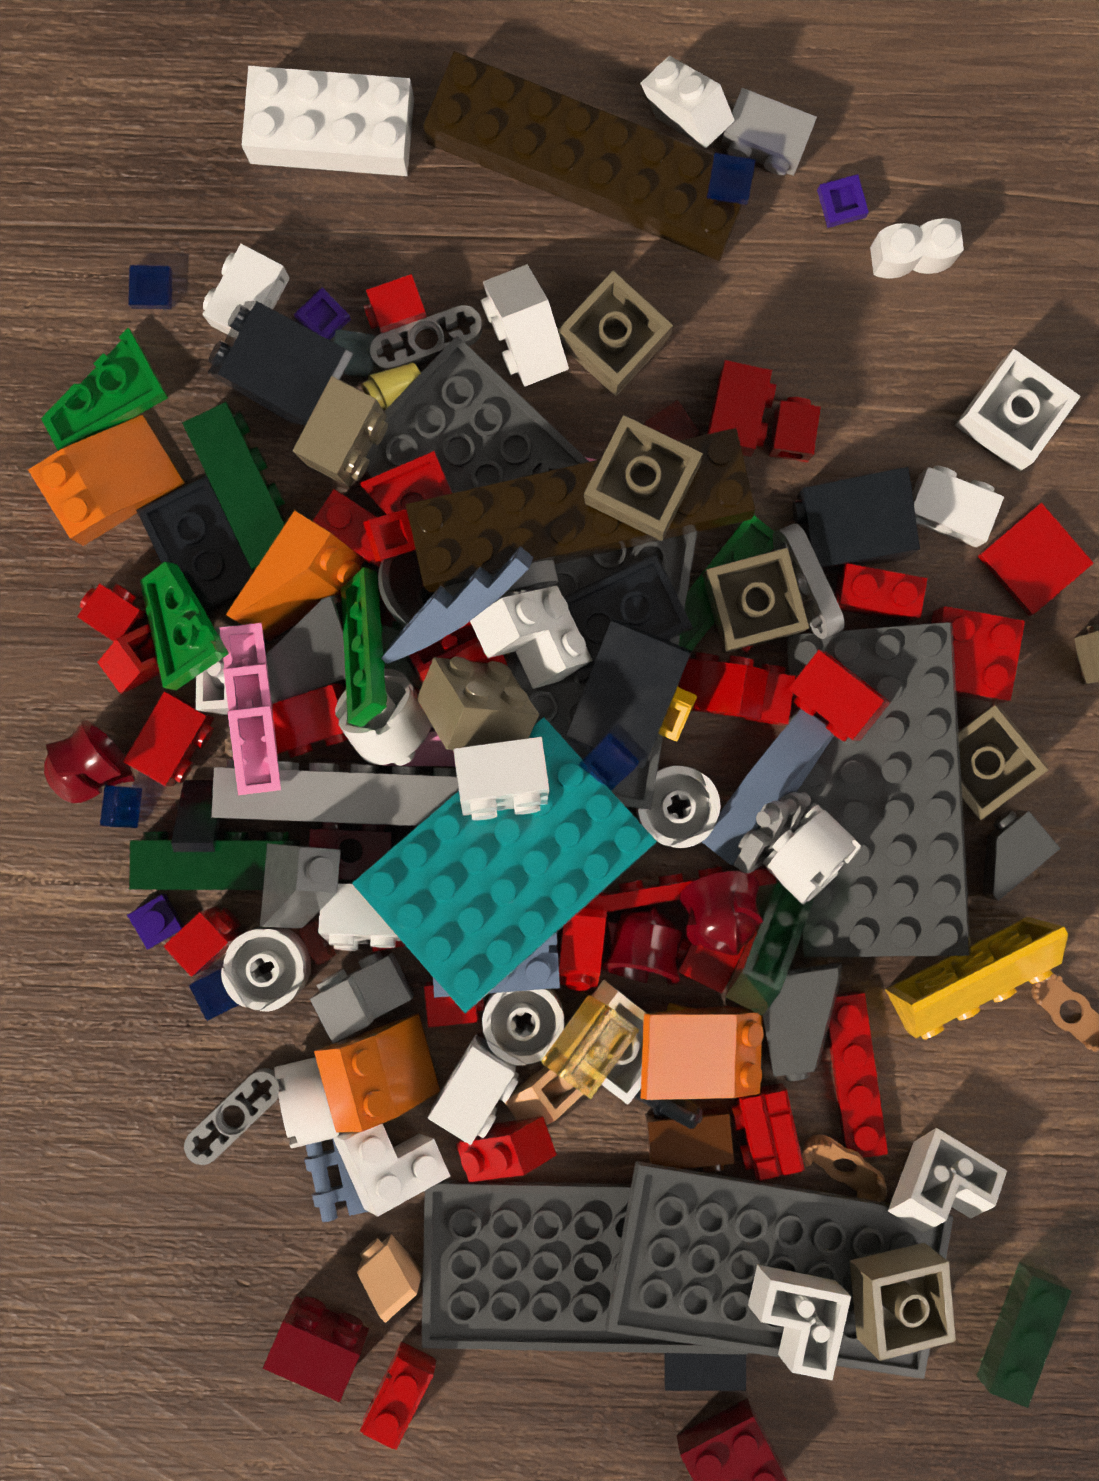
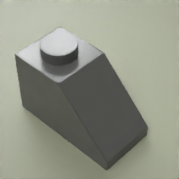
(1014, 852)

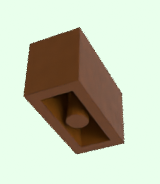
(704, 1146)

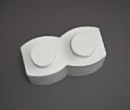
(922, 249)

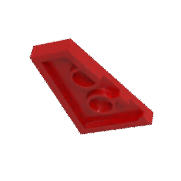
(408, 484)

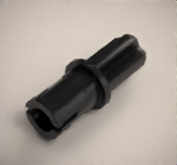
(679, 1110)

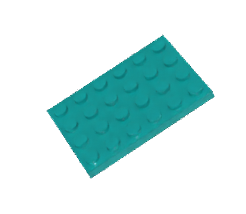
(494, 890)

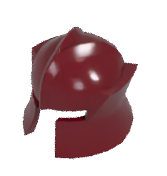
(85, 763)
(722, 911)
(643, 944)

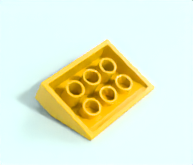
(990, 972)

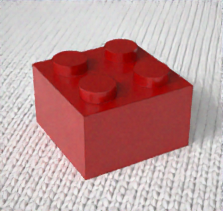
(983, 652)

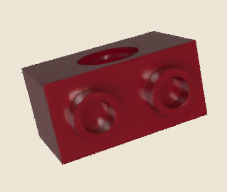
(372, 837)

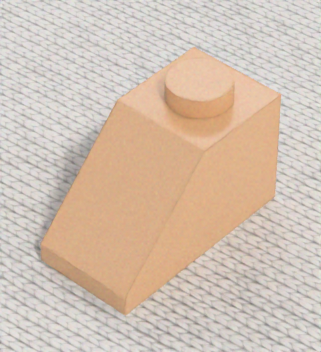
(542, 1095)
(389, 1276)

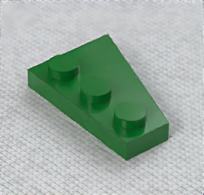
(110, 395)
(179, 627)

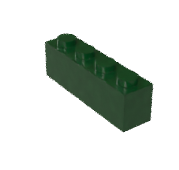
(238, 478)
(233, 866)

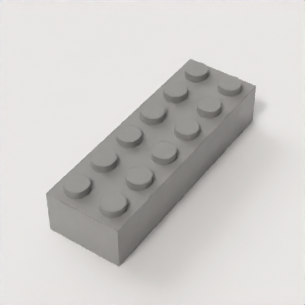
(338, 796)

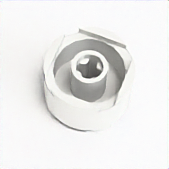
(393, 732)
(699, 815)
(811, 855)
(267, 990)
(529, 1043)
(304, 1103)

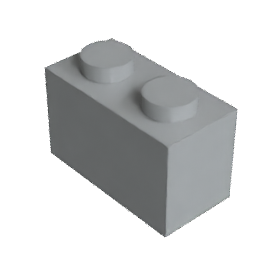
(768, 132)

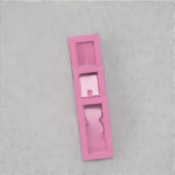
(250, 709)

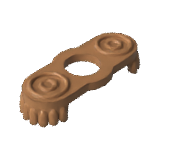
(1052, 994)
(864, 1179)

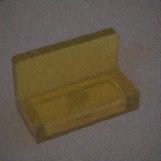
(590, 1046)

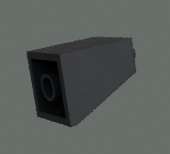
(276, 361)
(860, 519)

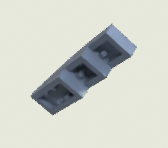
(448, 613)
(773, 776)

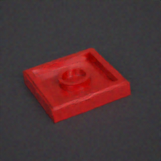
(1035, 559)

